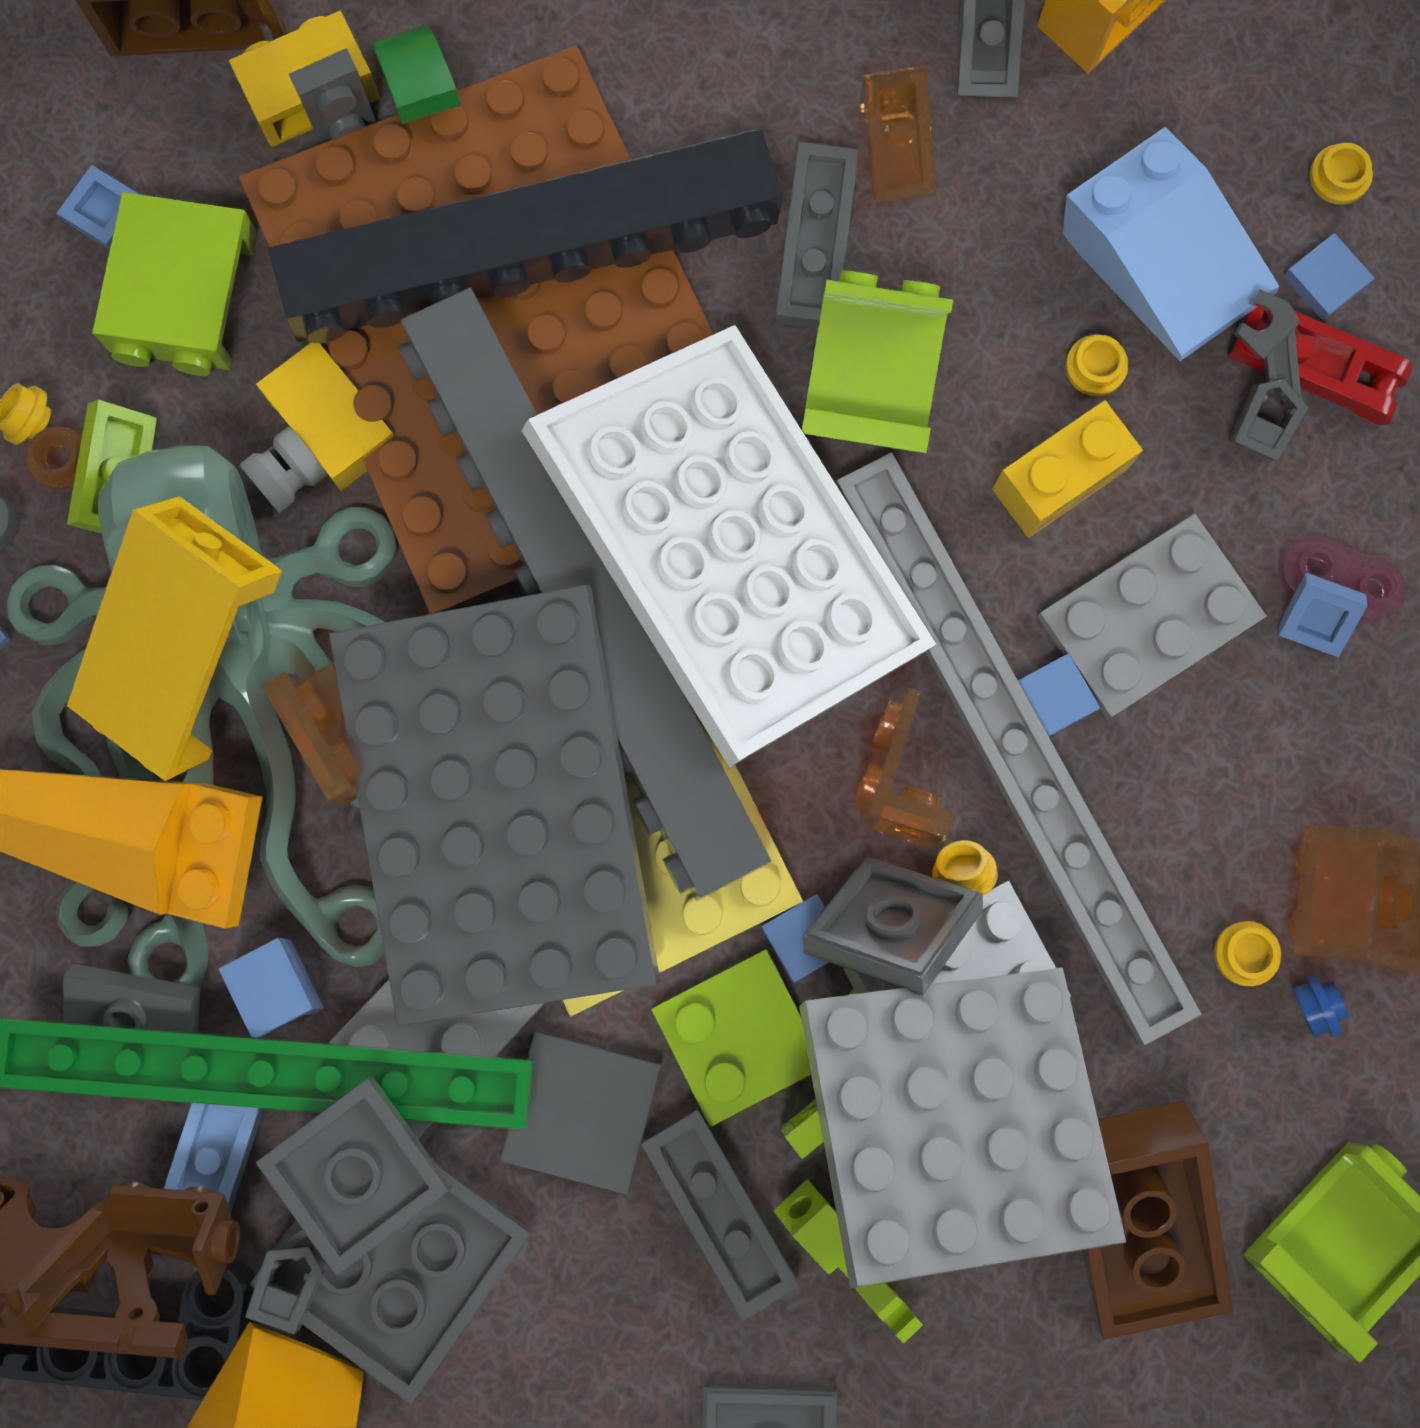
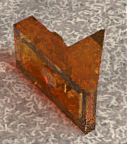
(898, 133)

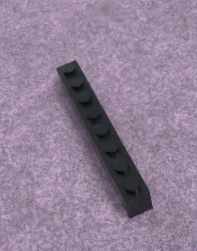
(527, 236)

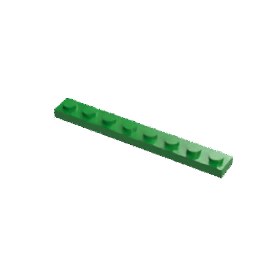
(260, 1072)

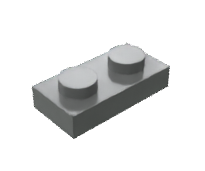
(333, 96)

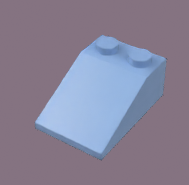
(1167, 243)

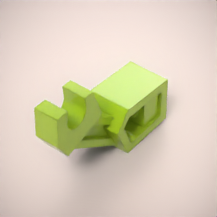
(817, 1230)

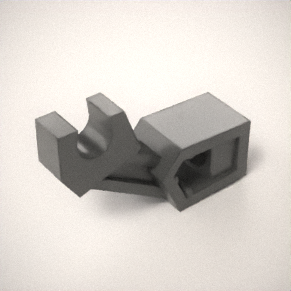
(1279, 353)
(281, 1305)

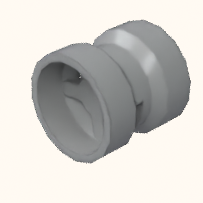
(273, 480)

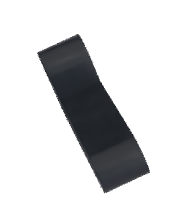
(171, 1377)

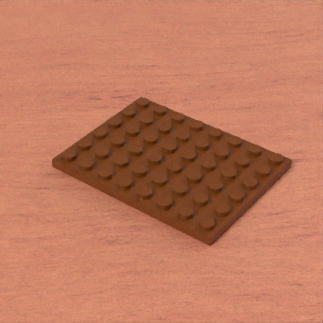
(557, 335)

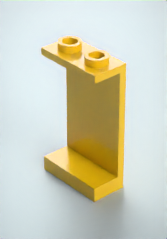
(165, 631)

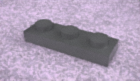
(815, 230)
(720, 1214)

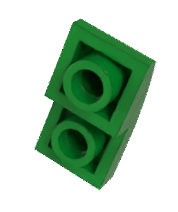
(416, 74)

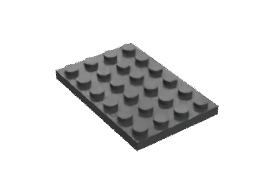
(495, 807)

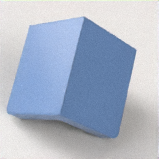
(271, 987)

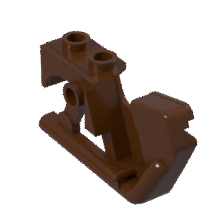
(133, 1223)

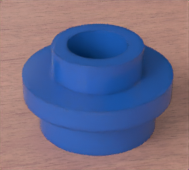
(1321, 1006)

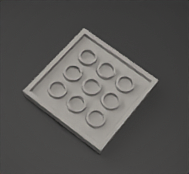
(959, 1126)

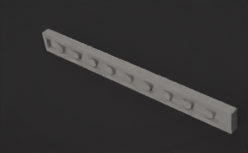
(1022, 757)

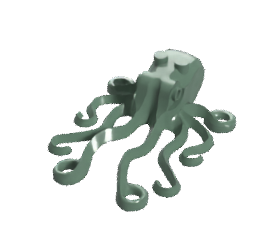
(263, 642)

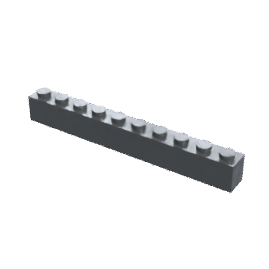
(656, 728)

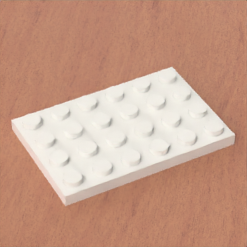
(728, 541)

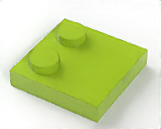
(736, 1037)

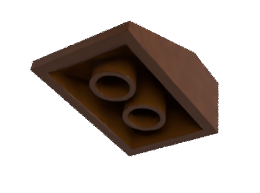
(181, 25)
(1171, 1224)

